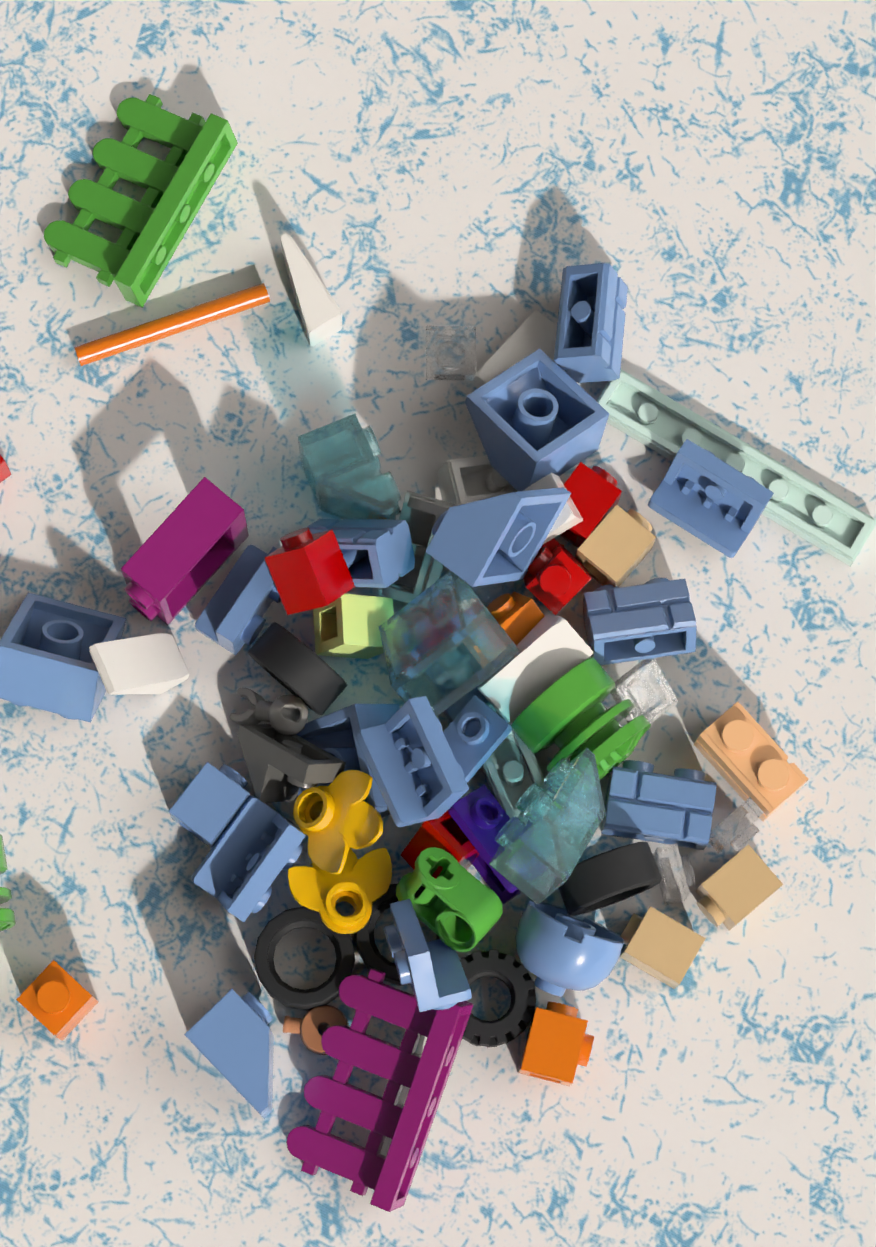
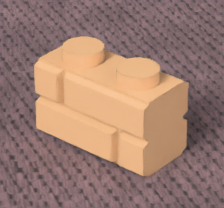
(750, 760)

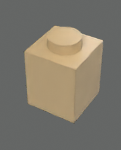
(616, 546)
(737, 889)
(660, 946)

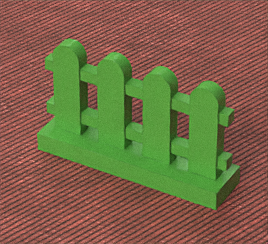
(165, 212)

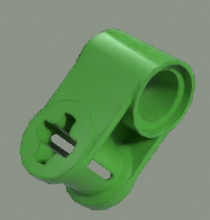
(453, 903)

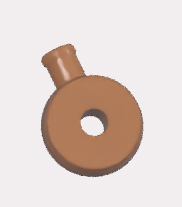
(309, 1025)

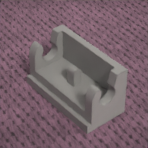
(420, 514)

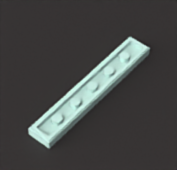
(796, 500)

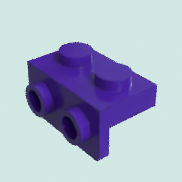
(481, 820)

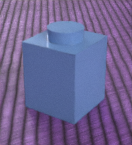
(210, 802)

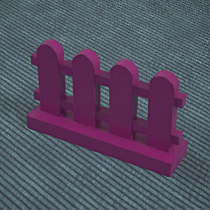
(407, 1124)

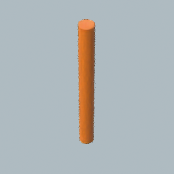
(172, 324)

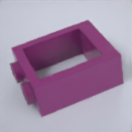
(184, 552)

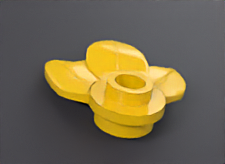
(338, 819)
(359, 884)

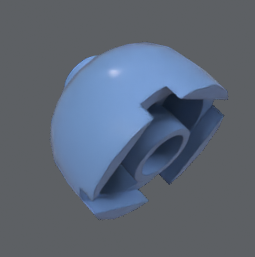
(565, 949)

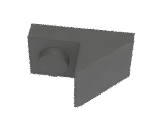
(284, 763)

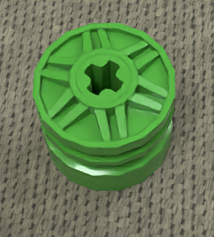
(576, 719)

